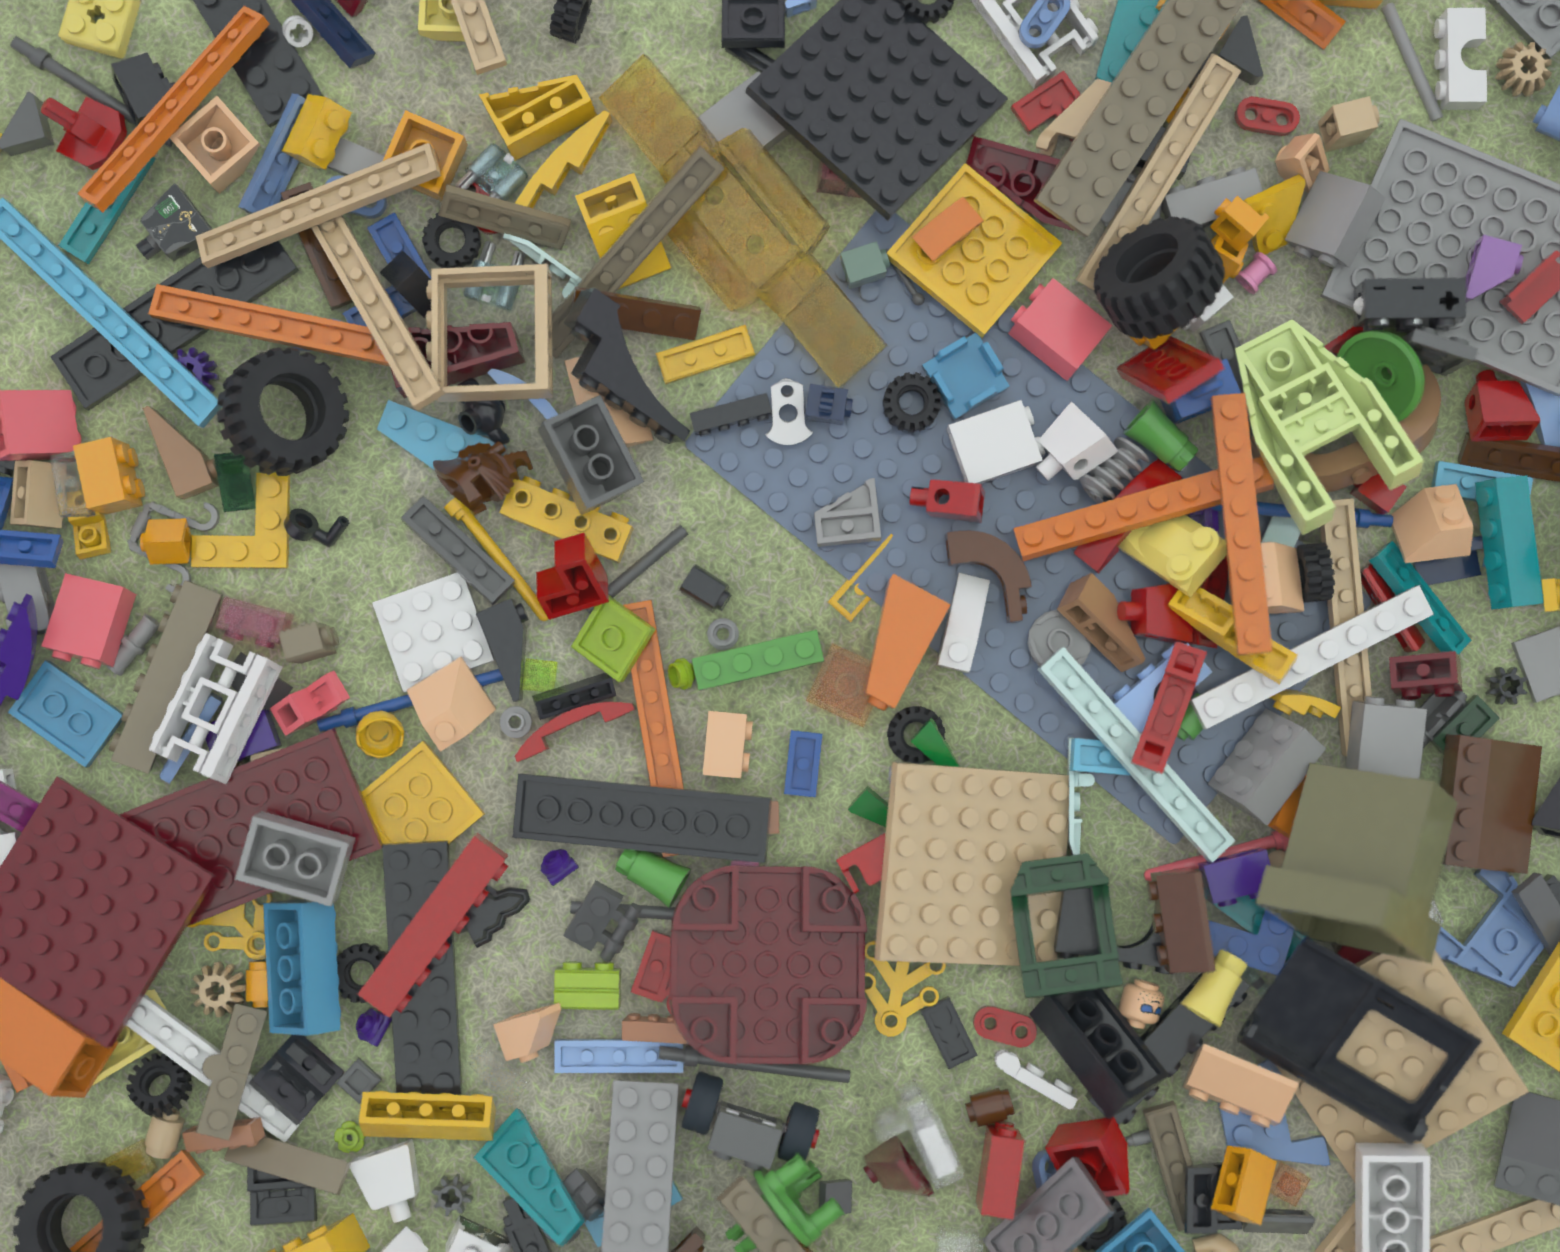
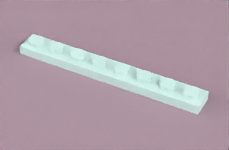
(1122, 740)

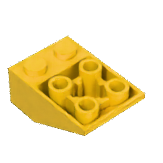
(609, 212)

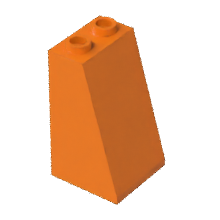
(902, 637)
(46, 1047)

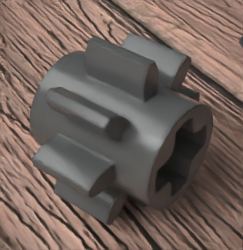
(460, 1192)

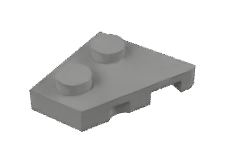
(850, 519)

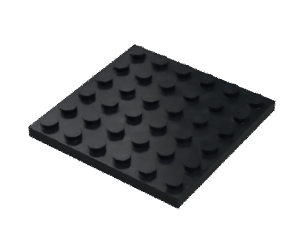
(877, 99)

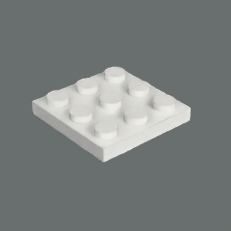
(432, 628)

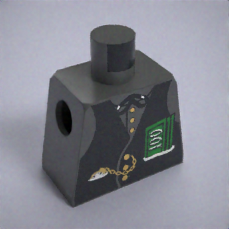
(172, 225)

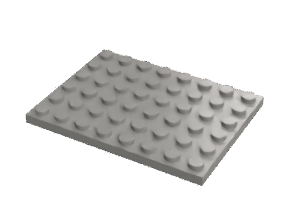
(1428, 225)

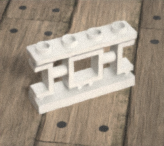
(1006, 24)
(236, 716)

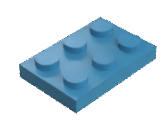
(66, 713)

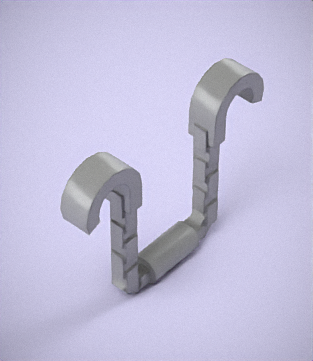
(141, 523)

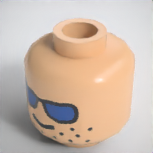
(1141, 1003)

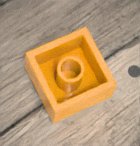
(447, 145)
(109, 475)

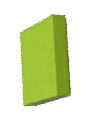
(613, 638)

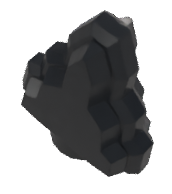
(494, 912)

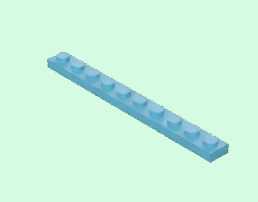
(106, 316)

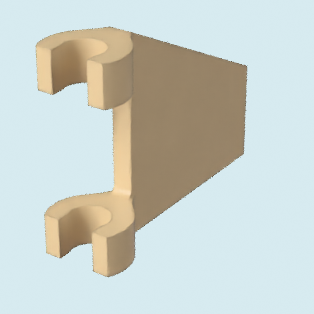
(1072, 118)

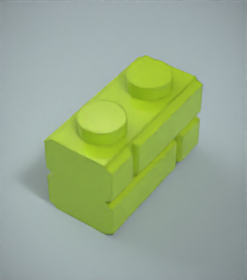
(588, 987)

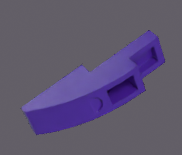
(17, 648)

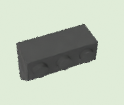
(590, 454)

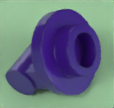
(558, 865)
(372, 1026)

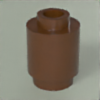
(989, 1107)

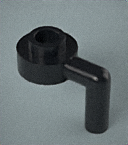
(304, 526)

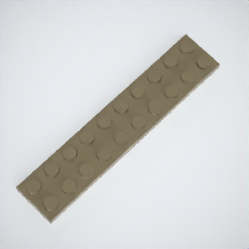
(1133, 110)

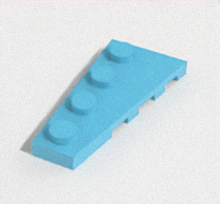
(425, 435)

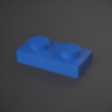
(803, 763)

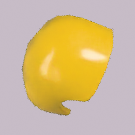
(374, 728)

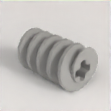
(1112, 470)

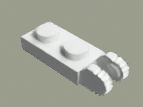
(1033, 1077)

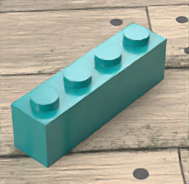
(1509, 542)

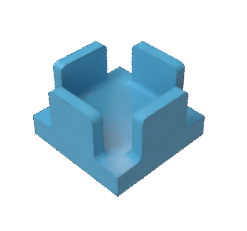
(966, 374)

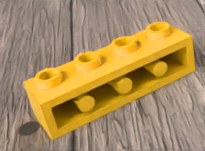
(560, 518)
(427, 1116)

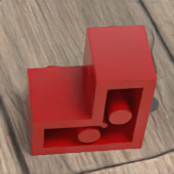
(575, 581)

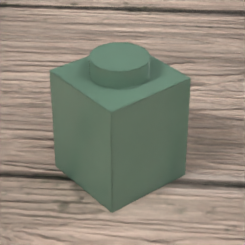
(864, 264)

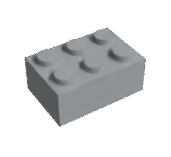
(1266, 766)
(295, 858)

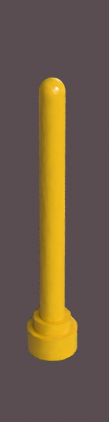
(461, 512)

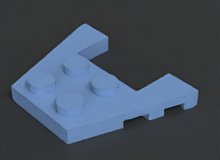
(1503, 940)
(1275, 1140)

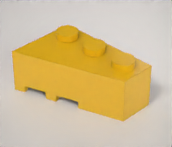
(538, 113)
(340, 1236)

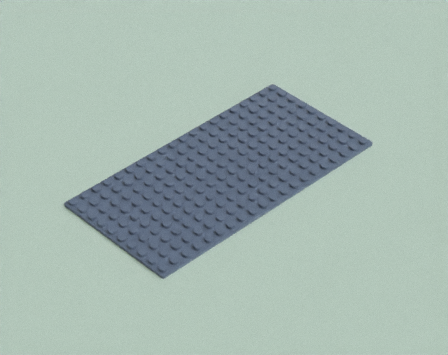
(838, 459)

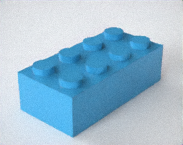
(301, 967)

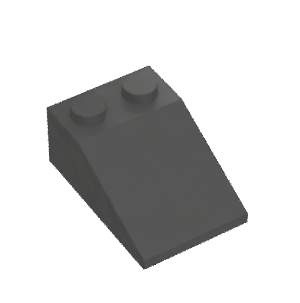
(1532, 1149)

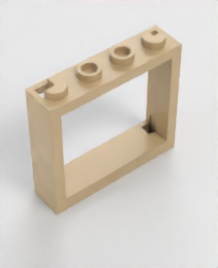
(485, 277)

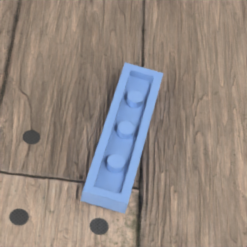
(612, 1056)

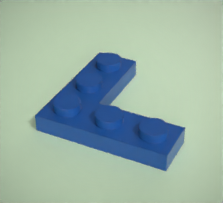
(391, 240)
(25, 547)
(1261, 951)

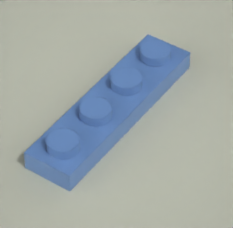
(275, 166)

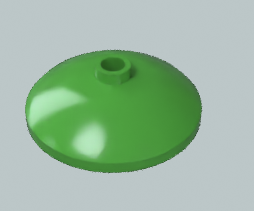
(1372, 354)

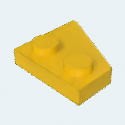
(1281, 205)

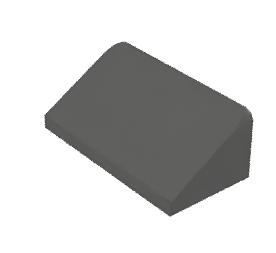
(1282, 1221)

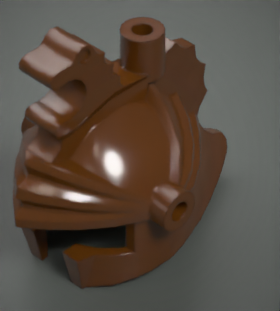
(481, 474)

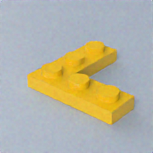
(271, 541)

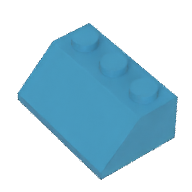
(1143, 1235)

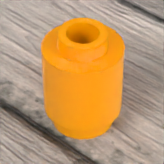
(257, 984)

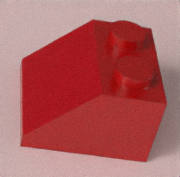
(1099, 1148)

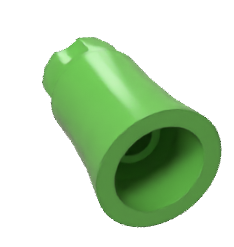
(1161, 436)
(653, 874)

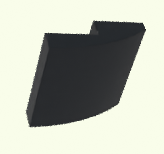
(296, 1077)
(1199, 1195)
(275, 1207)

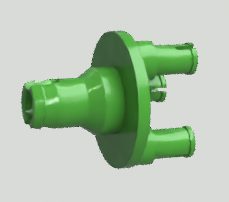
(782, 1194)

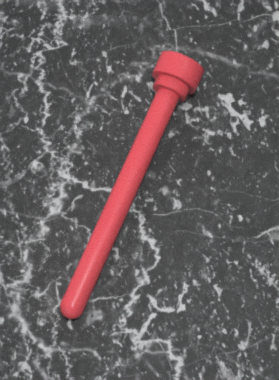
(1275, 841)

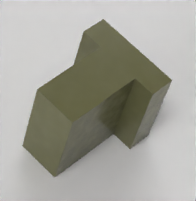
(1363, 862)

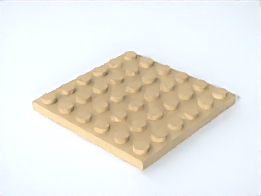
(955, 856)
(1409, 1062)

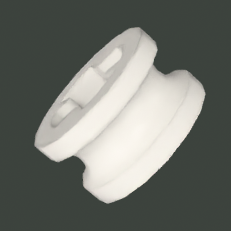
(291, 23)

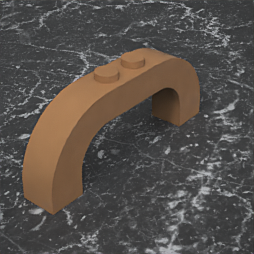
(1351, 464)

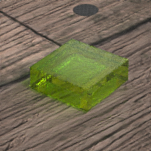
(539, 675)

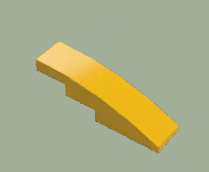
(571, 154)
(1215, 620)

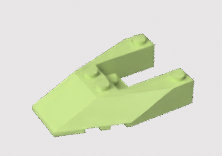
(1305, 399)

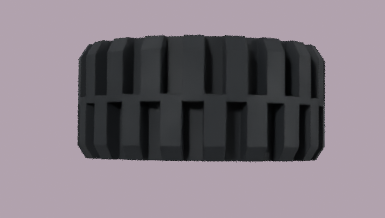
(1159, 277)
(313, 388)
(102, 1184)

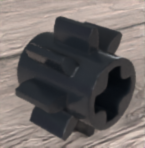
(1512, 691)

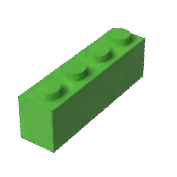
(757, 660)

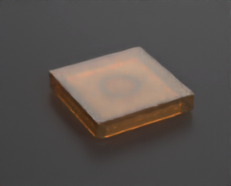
(842, 685)

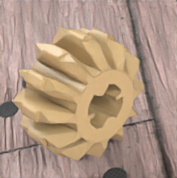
(1523, 82)
(211, 978)

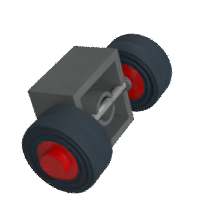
(745, 1132)

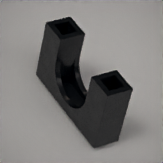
(1077, 934)

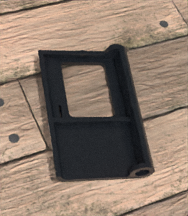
(1314, 1012)

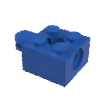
(1199, 398)

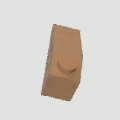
(185, 463)
(1094, 613)

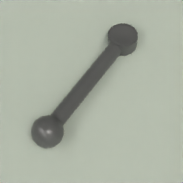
(918, 298)

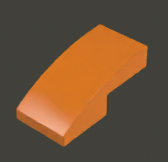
(947, 229)

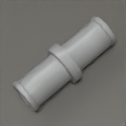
(134, 643)

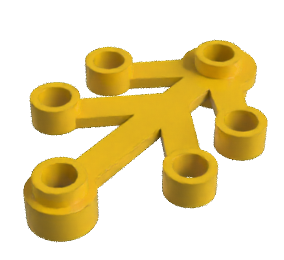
(236, 918)
(898, 982)

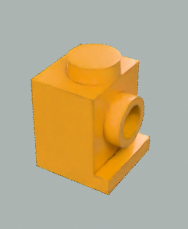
(1237, 222)

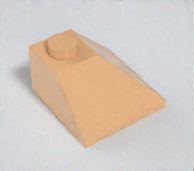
(450, 703)

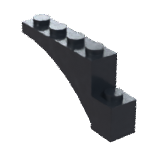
(610, 370)

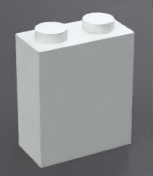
(995, 443)

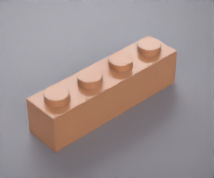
(650, 1029)
(244, 1132)

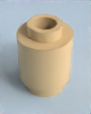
(164, 1135)

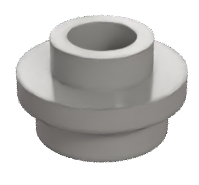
(723, 644)
(523, 729)

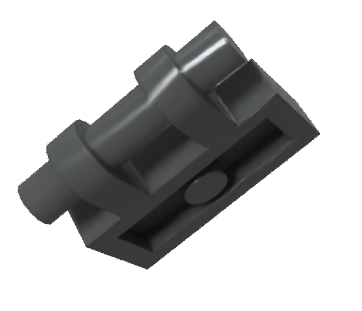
(593, 917)

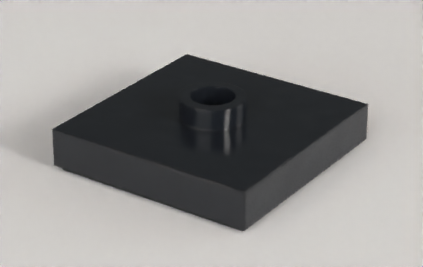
(753, 24)

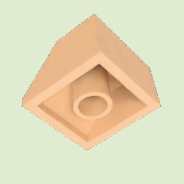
(216, 144)
(1433, 525)
(1282, 578)

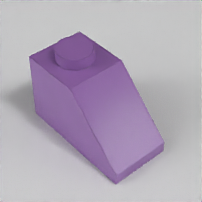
(1491, 265)

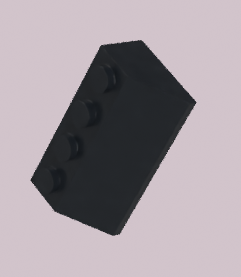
(1099, 1048)

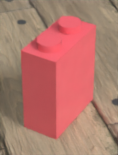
(1058, 328)
(37, 424)
(88, 621)

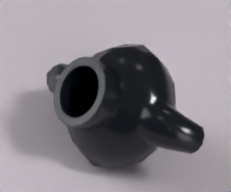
(483, 417)

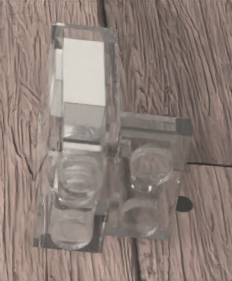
(919, 1116)

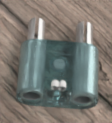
(494, 173)
(495, 296)

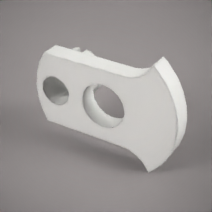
(792, 431)

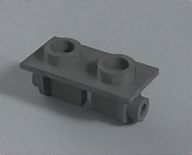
(1440, 711)

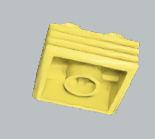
(106, 36)

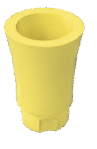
(1216, 989)

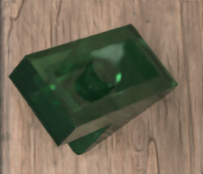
(234, 482)

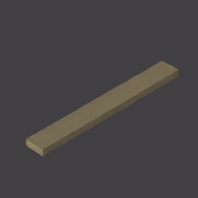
(641, 236)

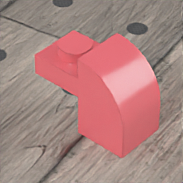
(310, 703)

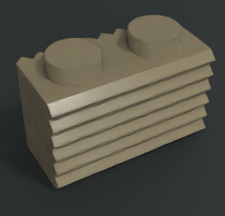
(308, 642)

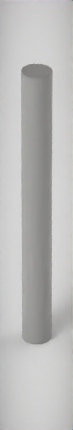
(1412, 62)

